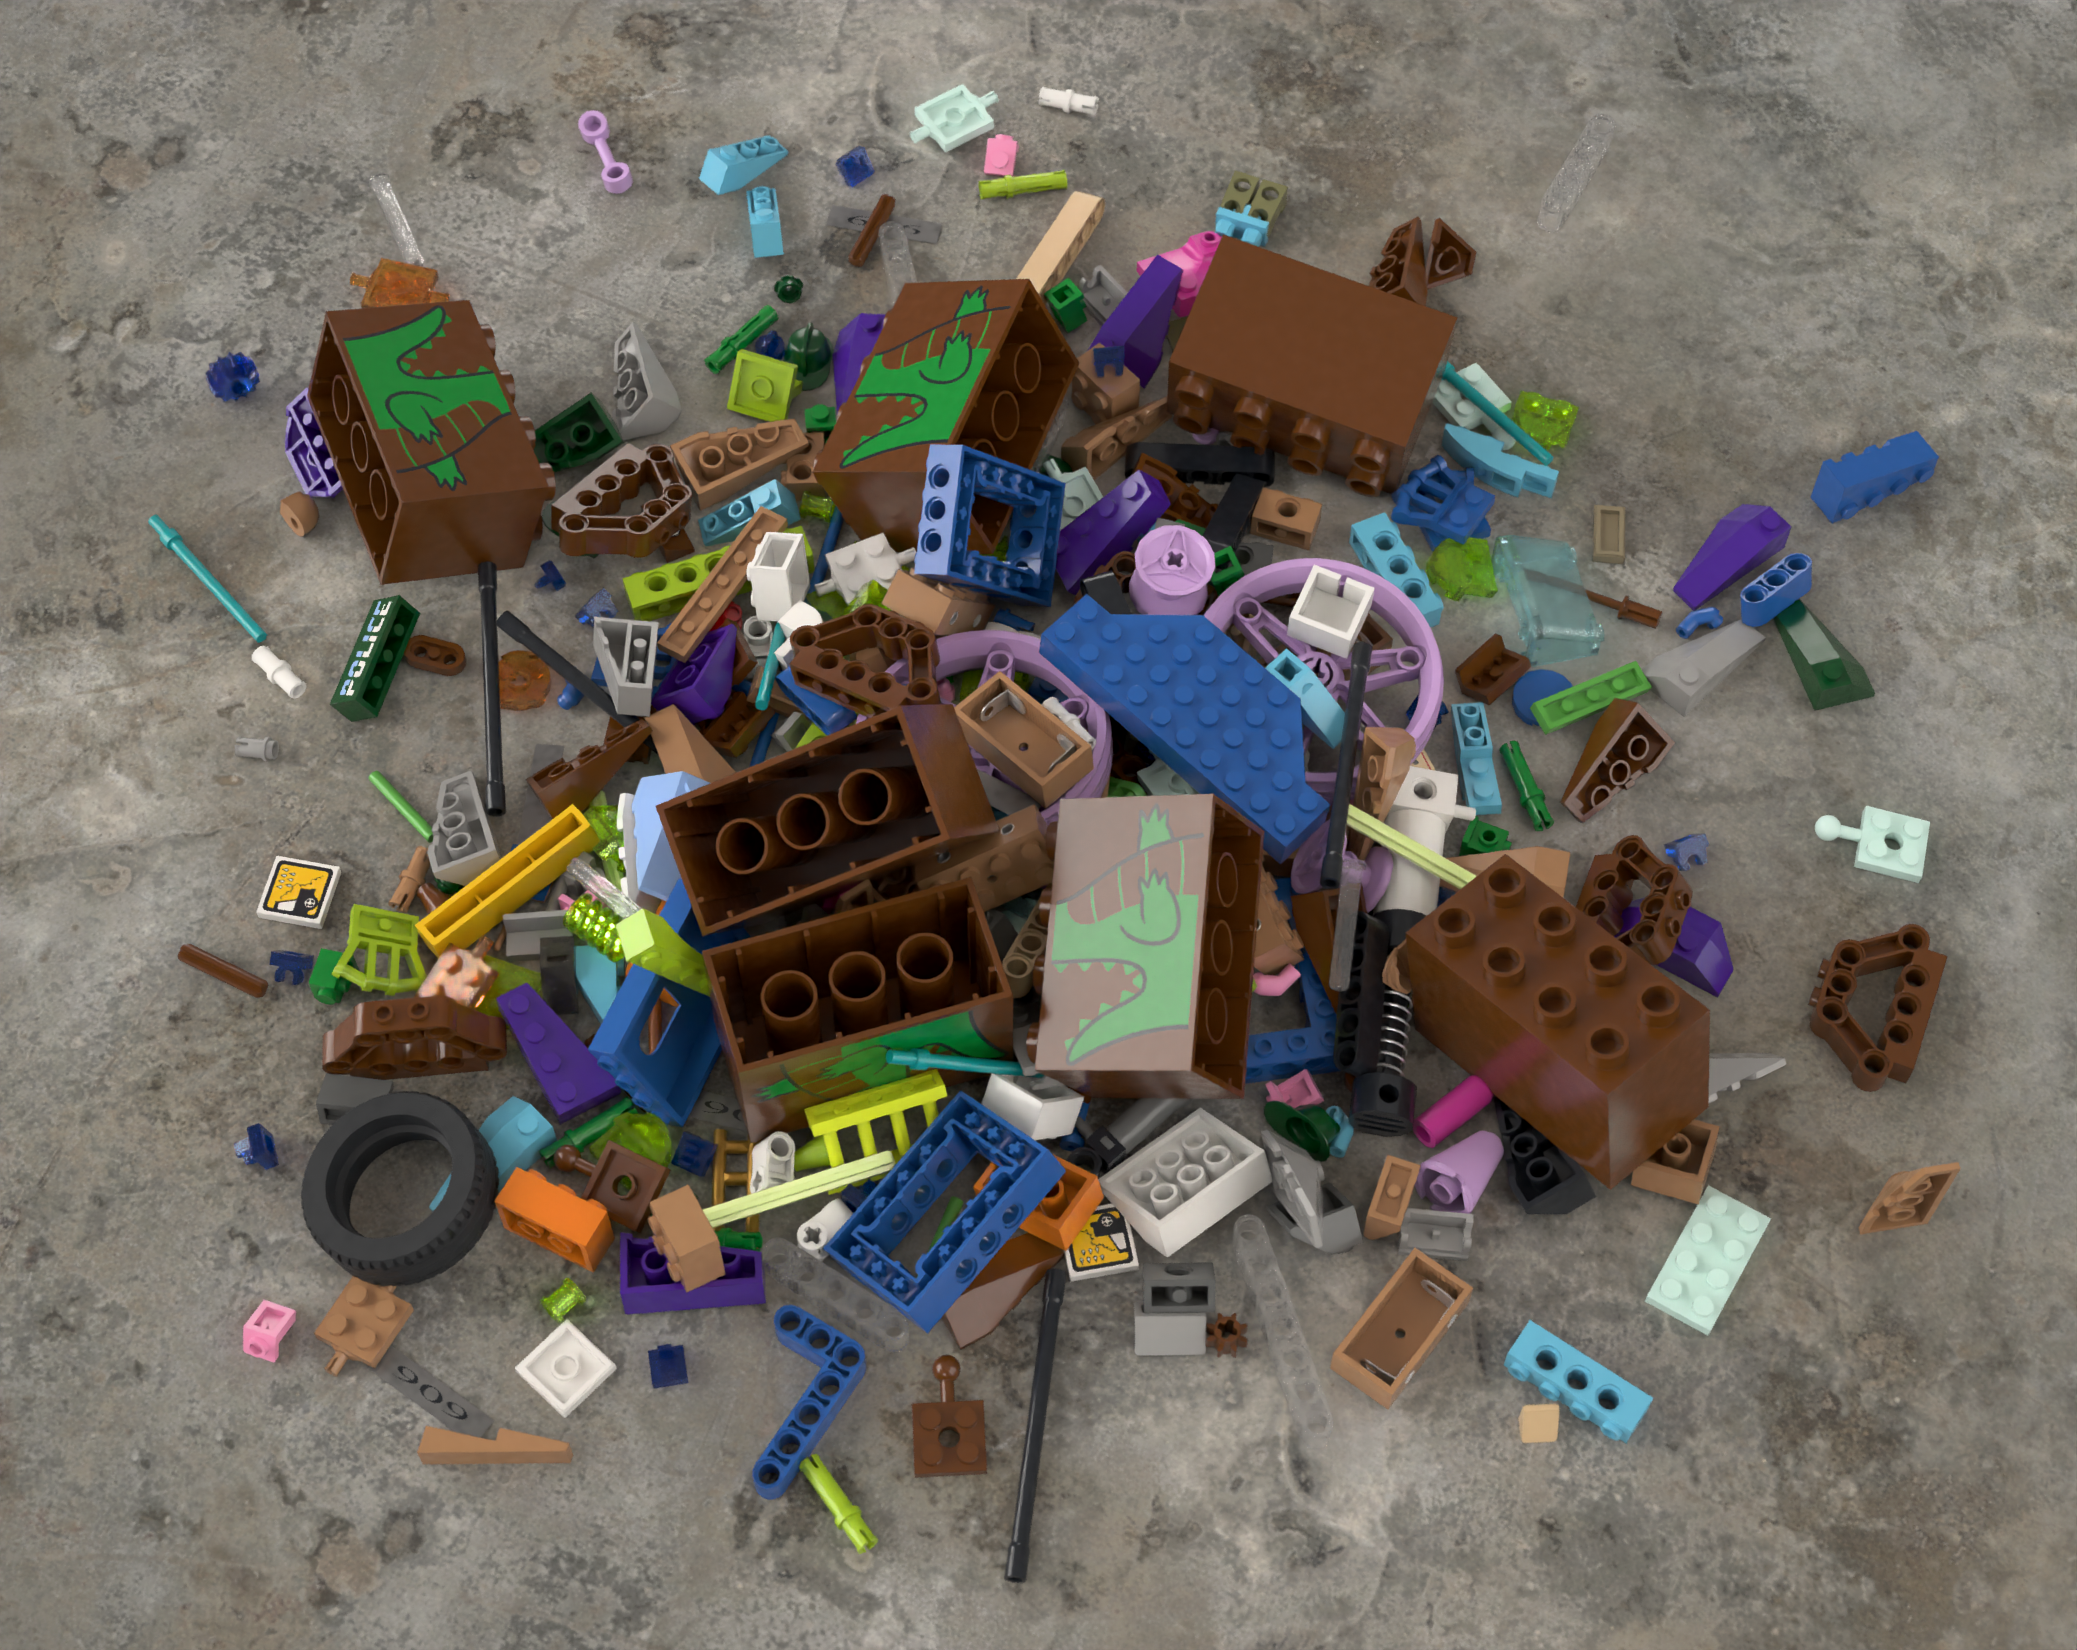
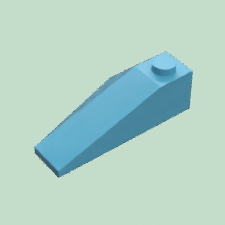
(515, 1136)

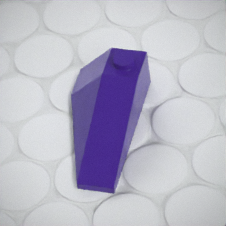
(1143, 319)
(852, 346)
(1731, 551)

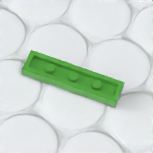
(1590, 697)

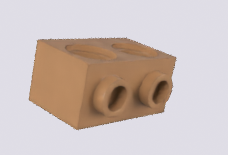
(801, 467)

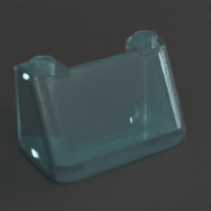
(1547, 598)

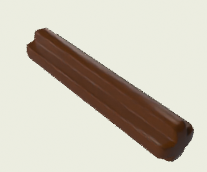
(871, 230)
(223, 970)

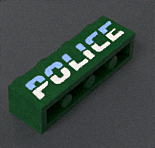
(375, 658)

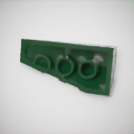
(577, 435)
(1822, 662)

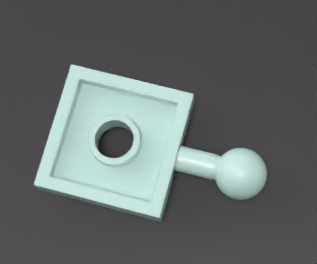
(1464, 412)
(1872, 851)

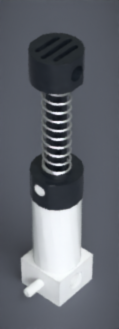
(1422, 811)

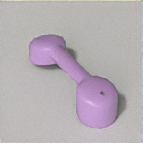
(595, 131)

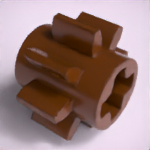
(1224, 1325)

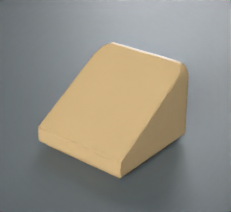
(1539, 1423)

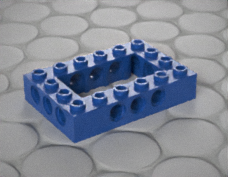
(951, 480)
(1291, 1051)
(917, 1182)

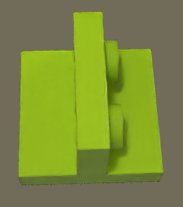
(763, 386)

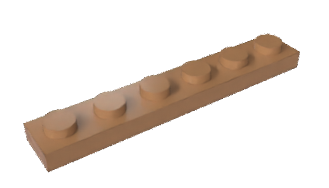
(718, 587)

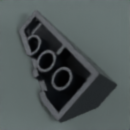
(1538, 1170)

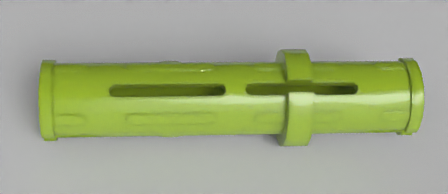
(1017, 185)
(846, 1515)

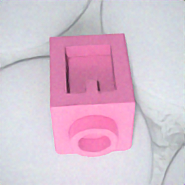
(266, 1330)

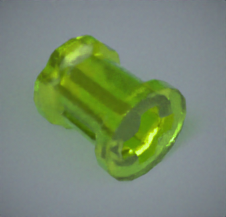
(816, 506)
(563, 1300)

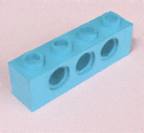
(1380, 533)
(1569, 1363)

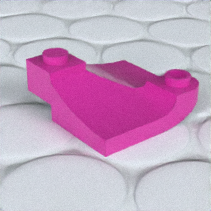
(1195, 261)

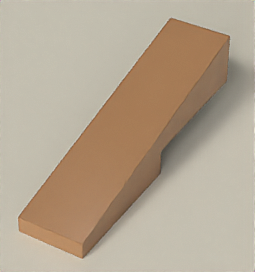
(510, 1447)

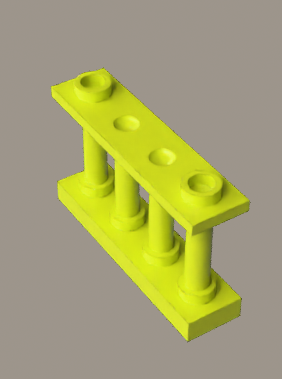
(871, 1104)

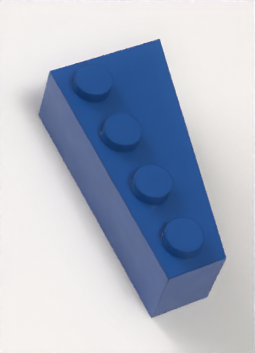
(1872, 476)

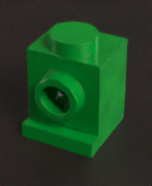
(1067, 305)
(820, 419)
(1228, 576)
(1484, 838)
(325, 986)

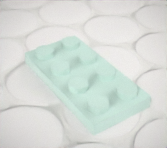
(1707, 1260)

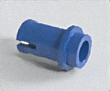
(1007, 618)

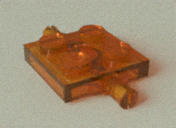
(399, 284)
(461, 975)

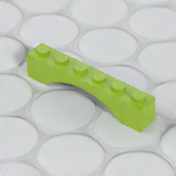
(658, 948)

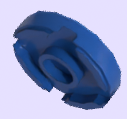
(1534, 687)

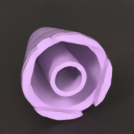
(1460, 1173)

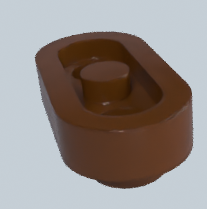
(436, 655)

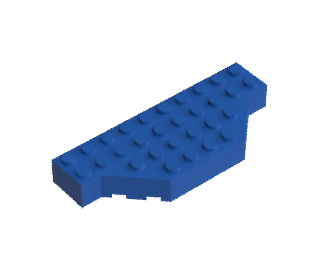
(1198, 709)

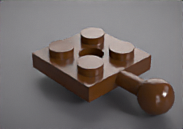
(615, 1164)
(934, 1418)

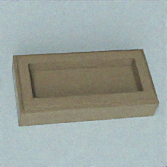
(1608, 534)

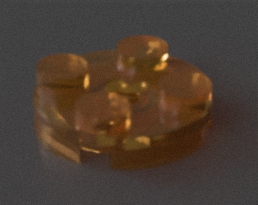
(534, 672)

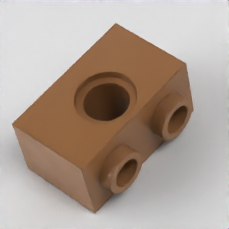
(1295, 530)

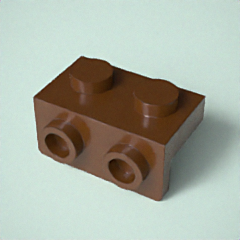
(1490, 670)

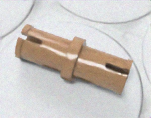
(411, 880)

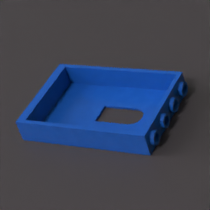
(678, 1068)

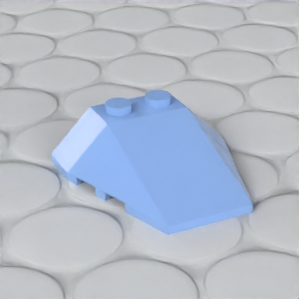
(654, 859)

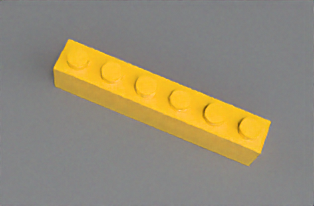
(508, 883)

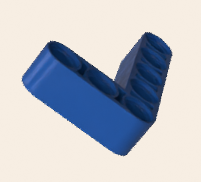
(812, 1400)

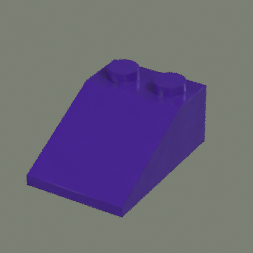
(704, 681)

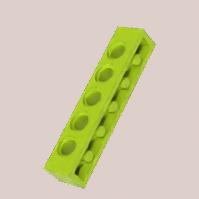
(671, 579)

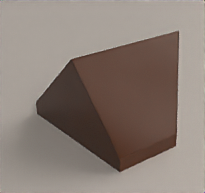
(1448, 256)

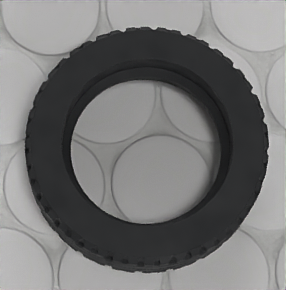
(355, 1143)

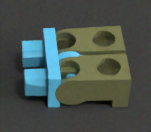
(1250, 212)

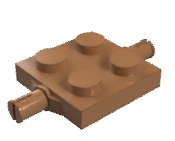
(362, 1324)

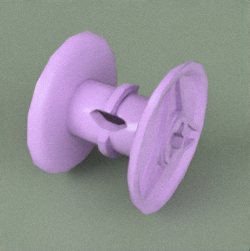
(1171, 572)
(1308, 866)

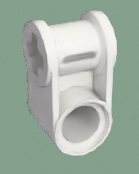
(758, 645)
(772, 1169)
(822, 1228)

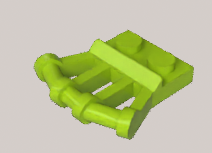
(386, 933)

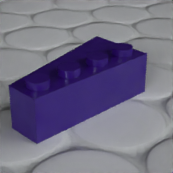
(1109, 528)
(555, 1055)
(650, 1288)

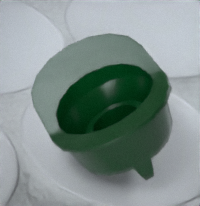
(812, 354)
(1304, 1126)

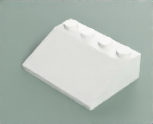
(1186, 1181)

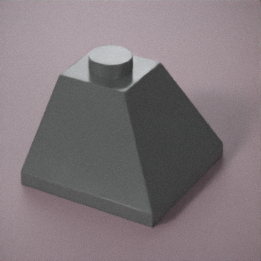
(1340, 1222)

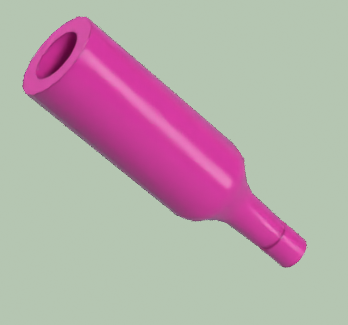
(1452, 1111)

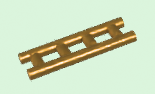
(721, 1178)

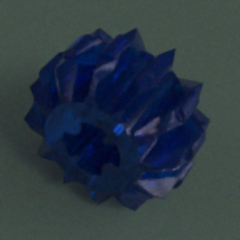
(232, 377)

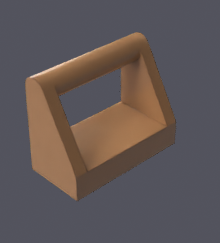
(1391, 1198)

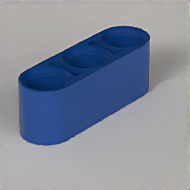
(1776, 589)
(822, 712)

